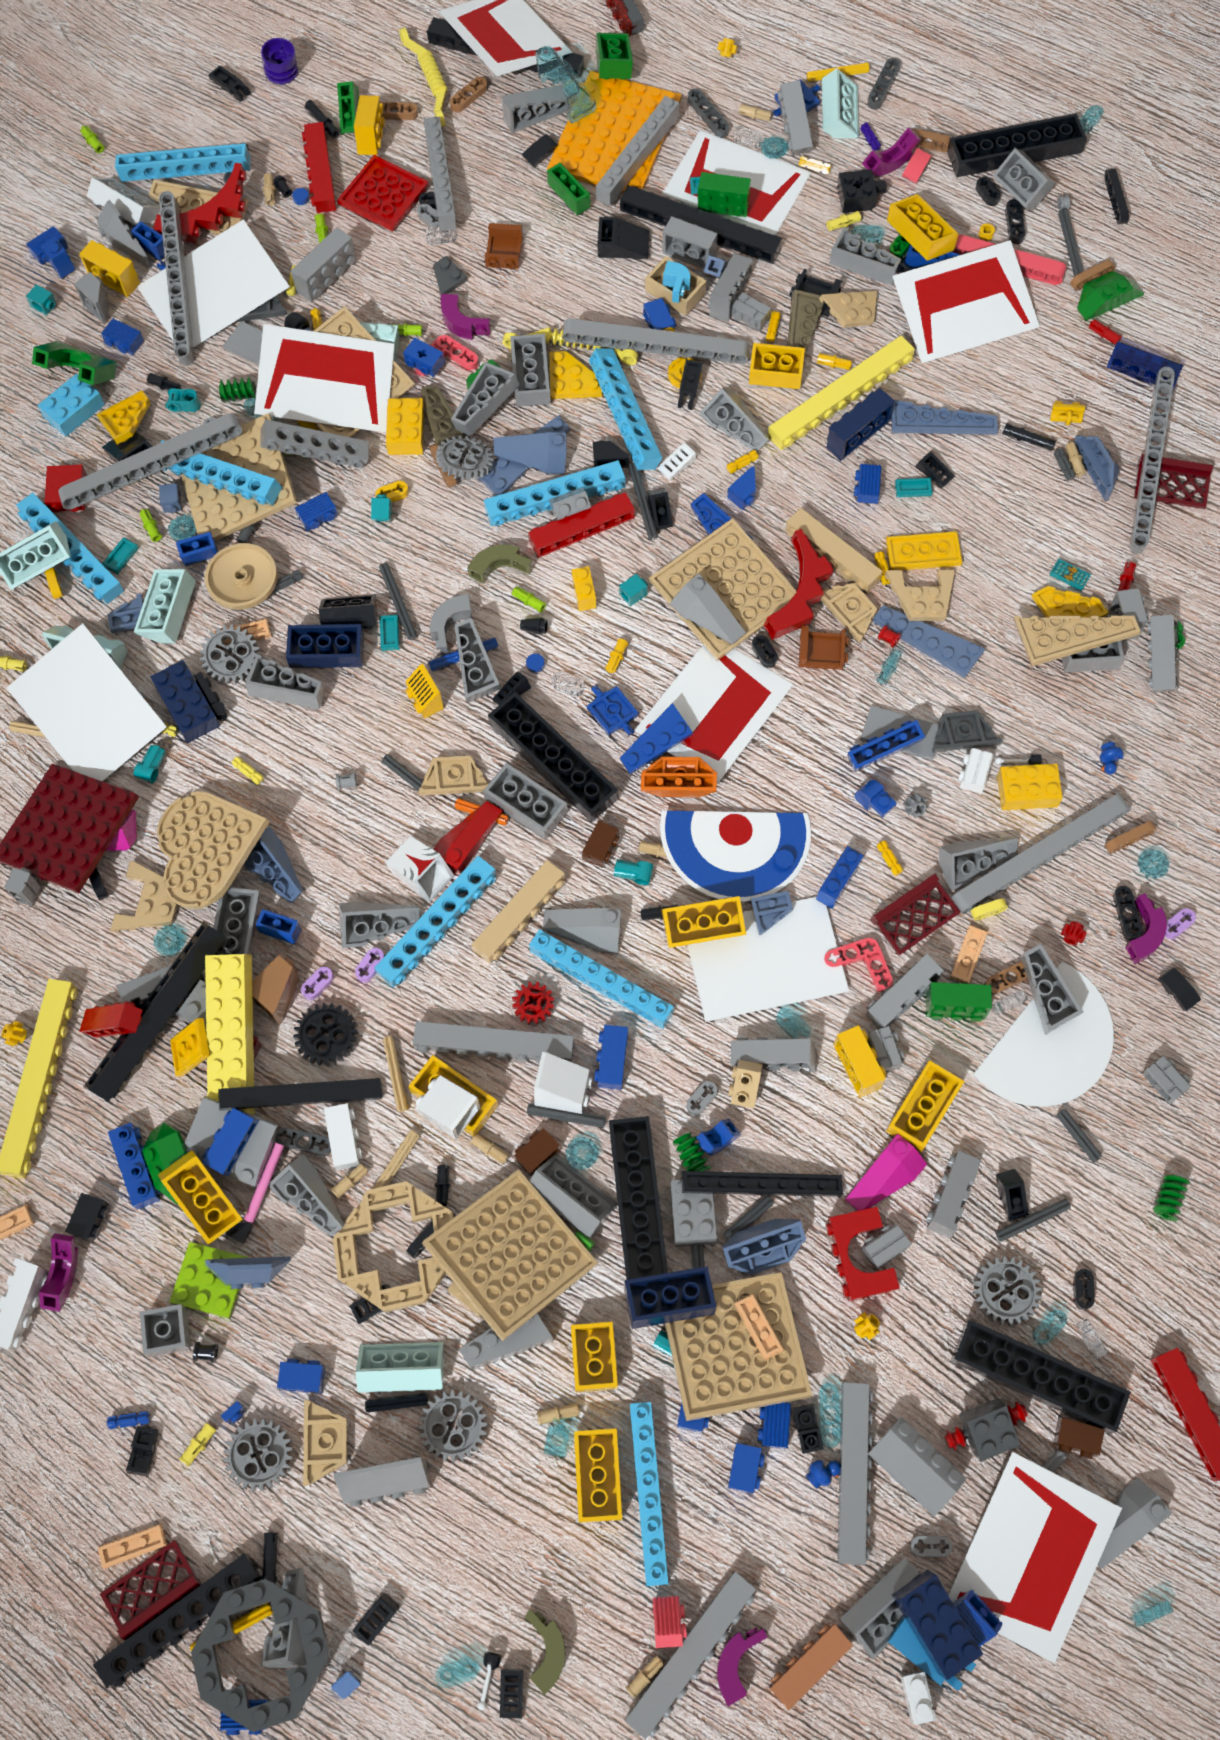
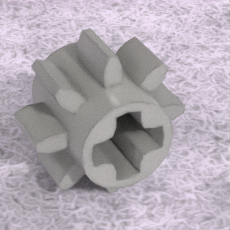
(915, 805)

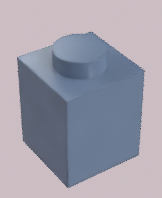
(715, 266)
(170, 498)

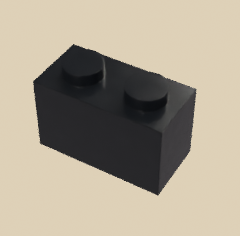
(87, 1217)

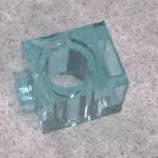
(558, 1451)

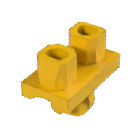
(1067, 412)

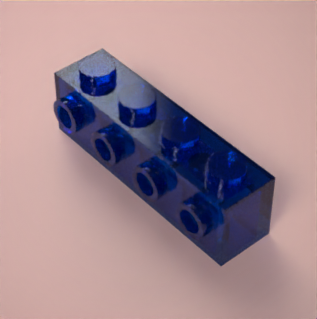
(1140, 363)

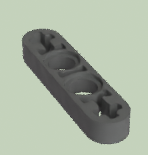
(883, 83)
(706, 114)

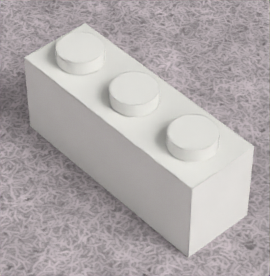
(343, 1136)

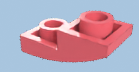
(916, 165)

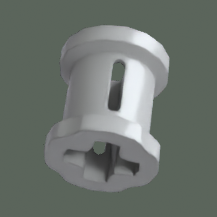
(346, 781)

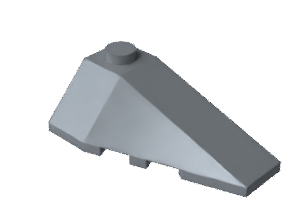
(705, 608)
(1139, 1515)
(285, 1644)

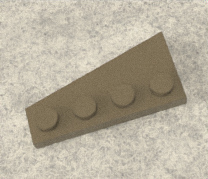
(803, 318)
(439, 414)

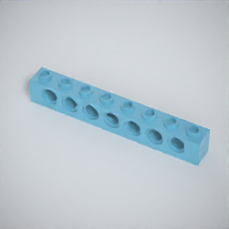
(181, 162)
(625, 409)
(229, 477)
(545, 490)
(40, 516)
(477, 869)
(601, 979)
(648, 1494)

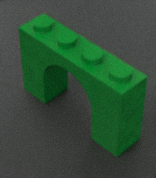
(92, 368)

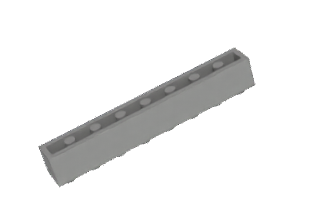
(637, 151)
(439, 174)
(490, 1042)
(853, 1474)
(686, 1660)

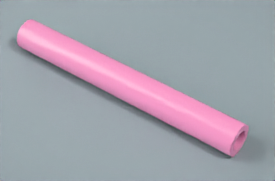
(264, 1182)

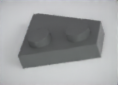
(448, 275)

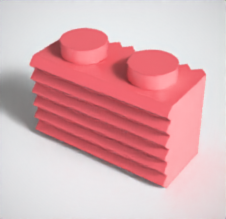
(667, 1622)

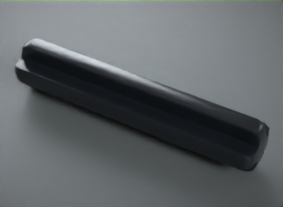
(396, 1402)

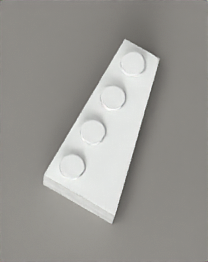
(20, 1302)

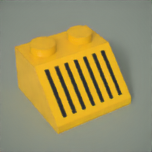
(423, 692)

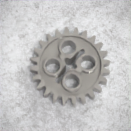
(453, 452)
(220, 667)
(1017, 1306)
(470, 1435)
(240, 1463)

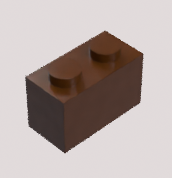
(600, 844)
(536, 1151)
(1078, 1437)

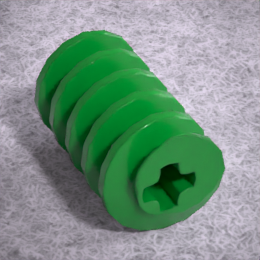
(237, 389)
(690, 1153)
(1169, 1196)

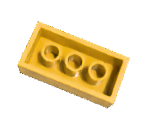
(922, 227)
(703, 921)
(436, 1068)
(925, 1105)
(200, 1197)
(597, 1475)

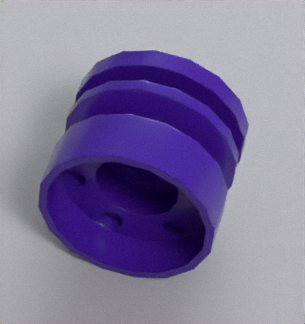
(279, 61)

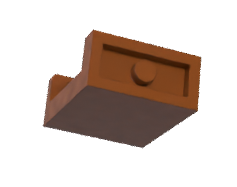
(504, 246)
(822, 649)

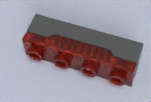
(627, 15)

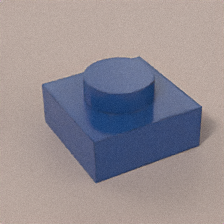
(233, 1413)

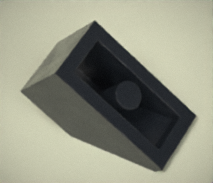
(608, 452)
(660, 508)
(1012, 1194)

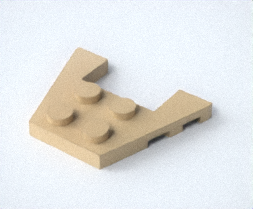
(923, 602)
(154, 904)

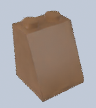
(275, 988)

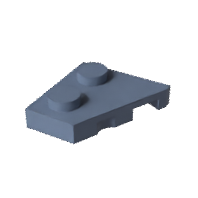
(126, 616)
(770, 909)

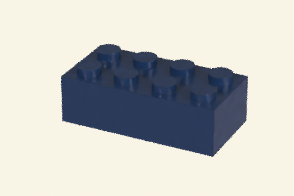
(860, 424)
(325, 646)
(185, 701)
(669, 1297)
(937, 1624)

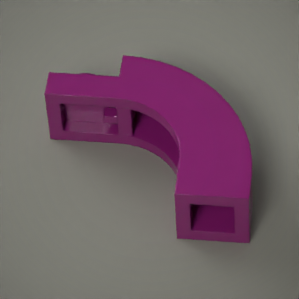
(894, 157)
(460, 324)
(1155, 931)
(61, 1273)
(727, 1666)

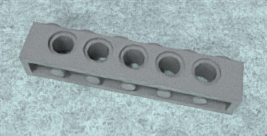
(314, 444)

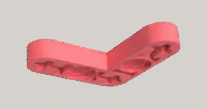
(454, 345)
(868, 956)

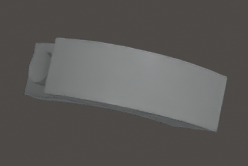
(446, 614)

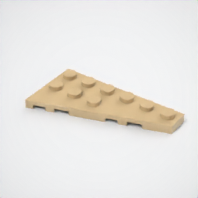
(191, 198)
(1066, 635)

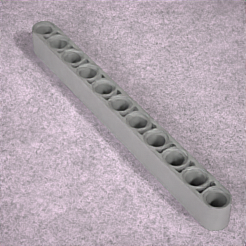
(179, 284)
(655, 341)
(150, 461)
(1149, 467)
(1040, 853)

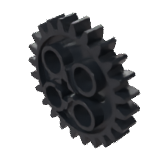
(335, 1048)

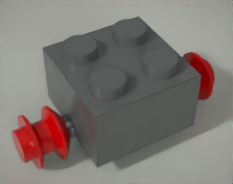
(988, 1429)

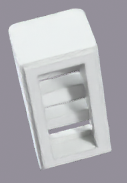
(685, 453)

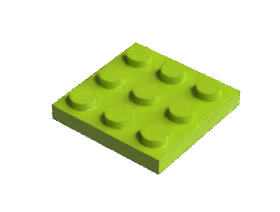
(199, 1287)

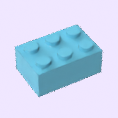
(71, 405)

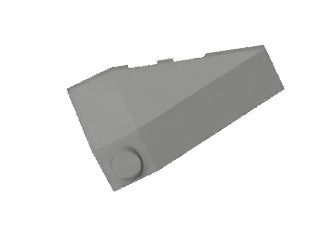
(119, 234)
(733, 417)
(968, 860)
(371, 921)
(588, 926)
(306, 1191)

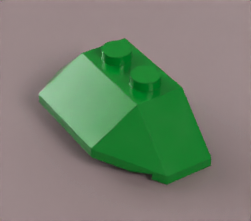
(1107, 294)
(162, 1150)

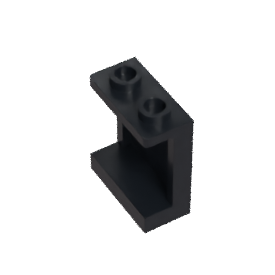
(816, 286)

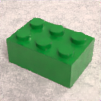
(613, 55)
(724, 194)
(958, 1001)

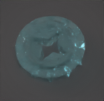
(769, 151)
(175, 531)
(1153, 856)
(175, 943)
(584, 1144)

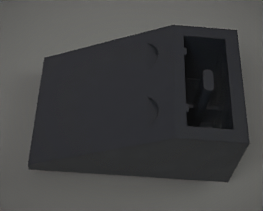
(621, 239)
(126, 449)

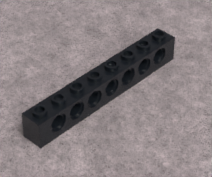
(108, 1666)

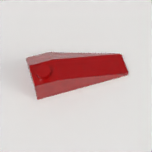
(465, 839)

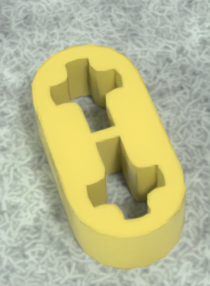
(989, 909)

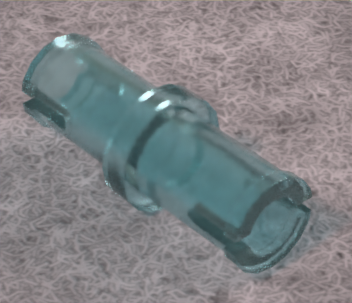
(889, 666)

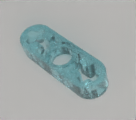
(823, 1399)

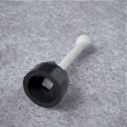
(1035, 759)
(491, 1662)

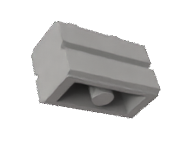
(751, 312)
(569, 503)
(23, 886)
(885, 1046)
(1167, 1079)
(886, 1246)

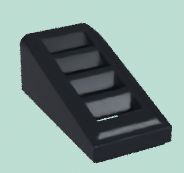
(934, 461)
(517, 683)
(369, 1314)
(390, 1605)
(514, 1674)

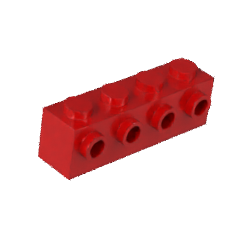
(111, 1020)

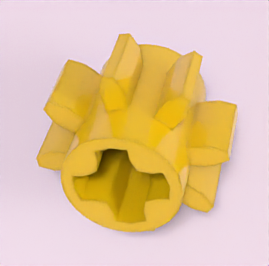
(727, 47)
(14, 1033)
(867, 1326)

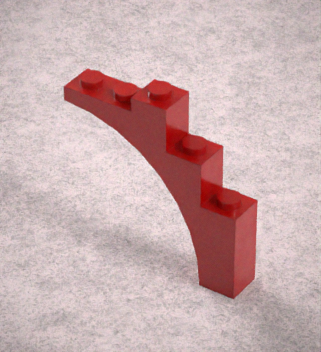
(210, 215)
(809, 591)

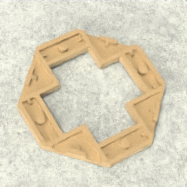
(361, 1222)

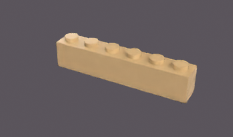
(841, 555)
(518, 912)

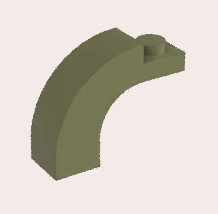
(495, 557)
(554, 1659)

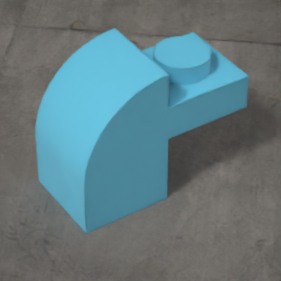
(678, 277)

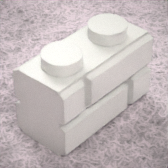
(976, 770)
(918, 1697)

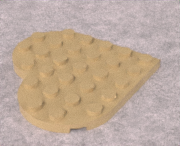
(205, 846)

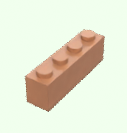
(810, 1666)

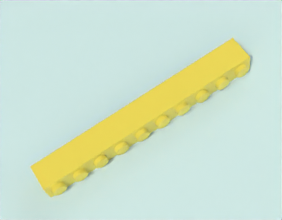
(841, 393)
(37, 1078)

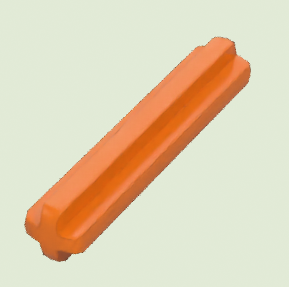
(470, 807)

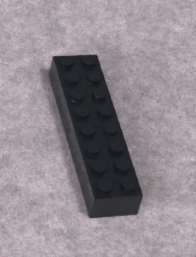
(1037, 139)
(553, 757)
(637, 1197)
(1041, 1377)

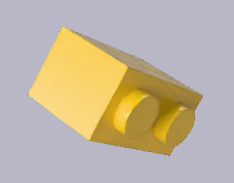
(583, 588)

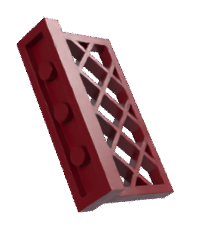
(1184, 468)
(906, 900)
(155, 1607)

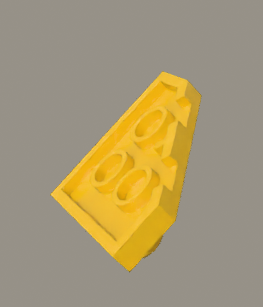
(571, 378)
(125, 416)
(1067, 603)

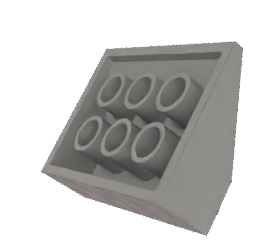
(255, 1153)
(383, 1481)

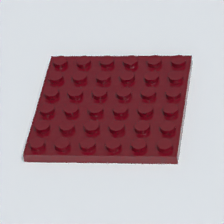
(66, 827)

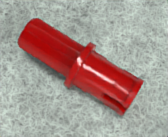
(1104, 332)
(1127, 578)

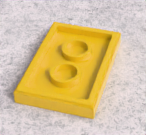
(189, 1047)

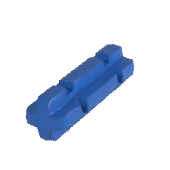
(128, 1420)

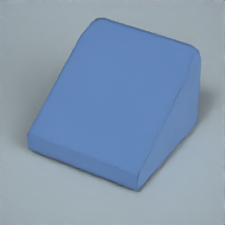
(345, 1684)

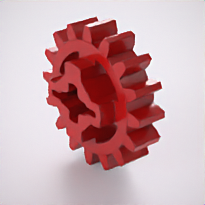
(539, 998)

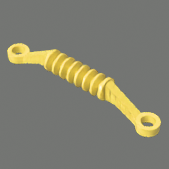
(430, 71)
(622, 356)

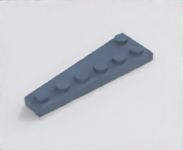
(923, 419)
(505, 472)
(941, 646)

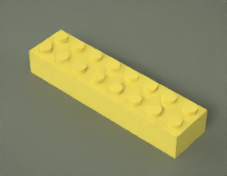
(229, 1023)

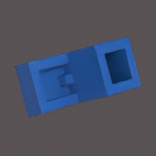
(874, 796)
(718, 1137)

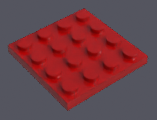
(383, 193)

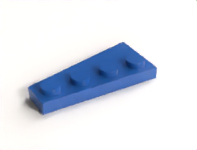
(709, 514)
(660, 737)

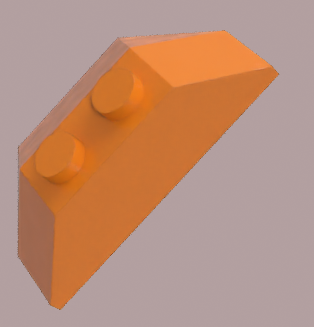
(679, 778)

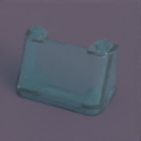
(555, 68)

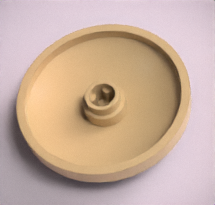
(241, 576)

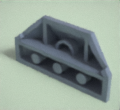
(1098, 463)
(764, 1245)
(247, 1270)

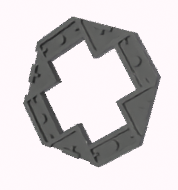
(301, 1679)

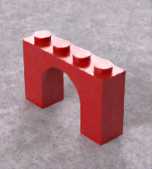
(858, 1283)

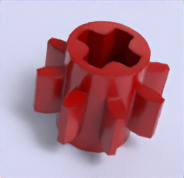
(1073, 933)

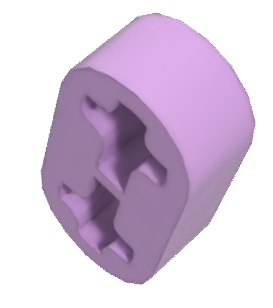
(1181, 927)
(366, 962)
(314, 980)

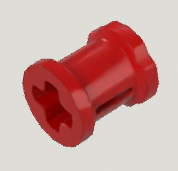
(889, 636)

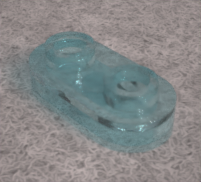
(794, 1024)
(457, 1671)

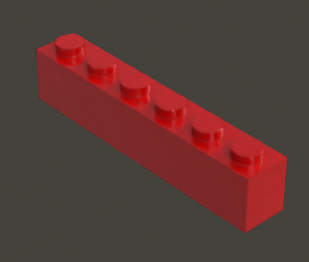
(319, 165)
(581, 525)
(1191, 1407)

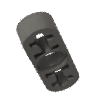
(288, 1143)

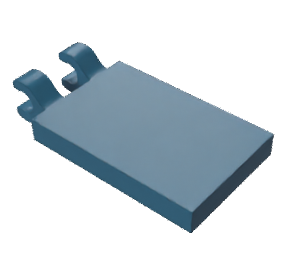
(907, 1643)

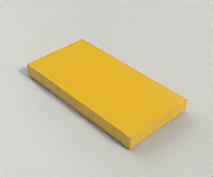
(923, 551)

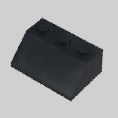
(349, 611)

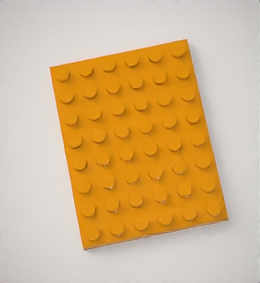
(597, 140)

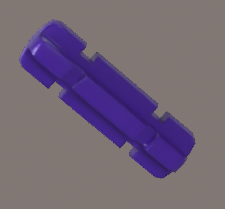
(870, 136)

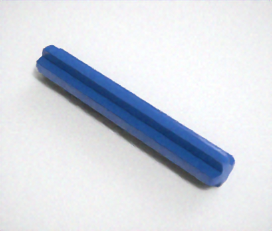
(453, 657)

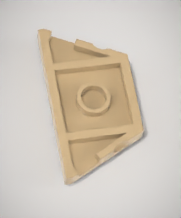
(852, 308)
(850, 608)
(452, 776)
(323, 1442)

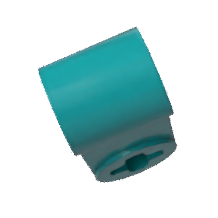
(183, 399)

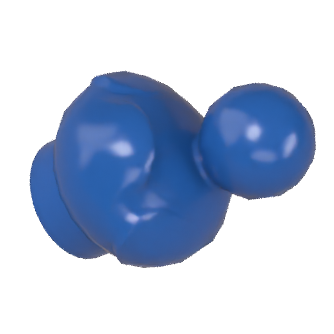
(1109, 755)
(818, 1474)

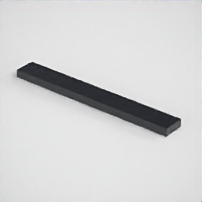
(299, 1094)
(761, 1183)

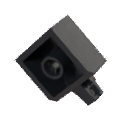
(859, 190)

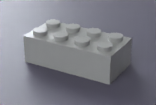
(324, 264)
(531, 369)
(525, 801)

